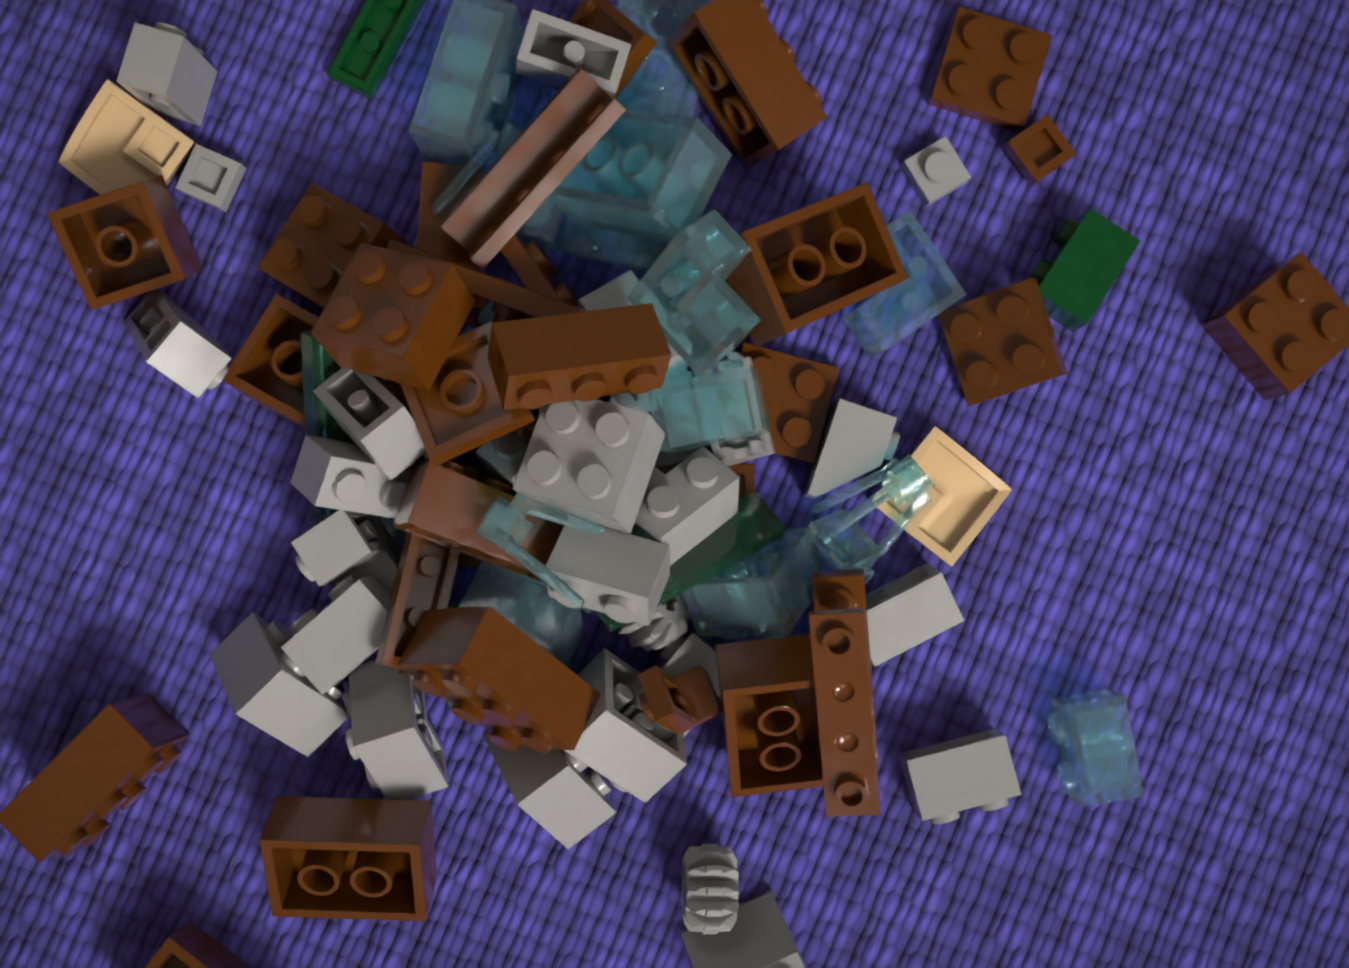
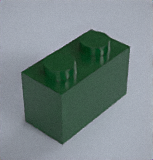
(1082, 267)

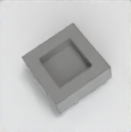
(935, 171)
(210, 178)

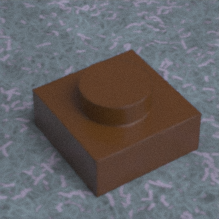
(1039, 150)

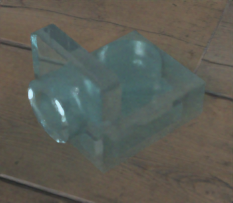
(846, 549)

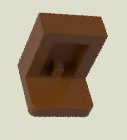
(678, 701)

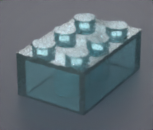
(469, 81)
(645, 176)

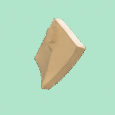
(123, 143)
(960, 502)

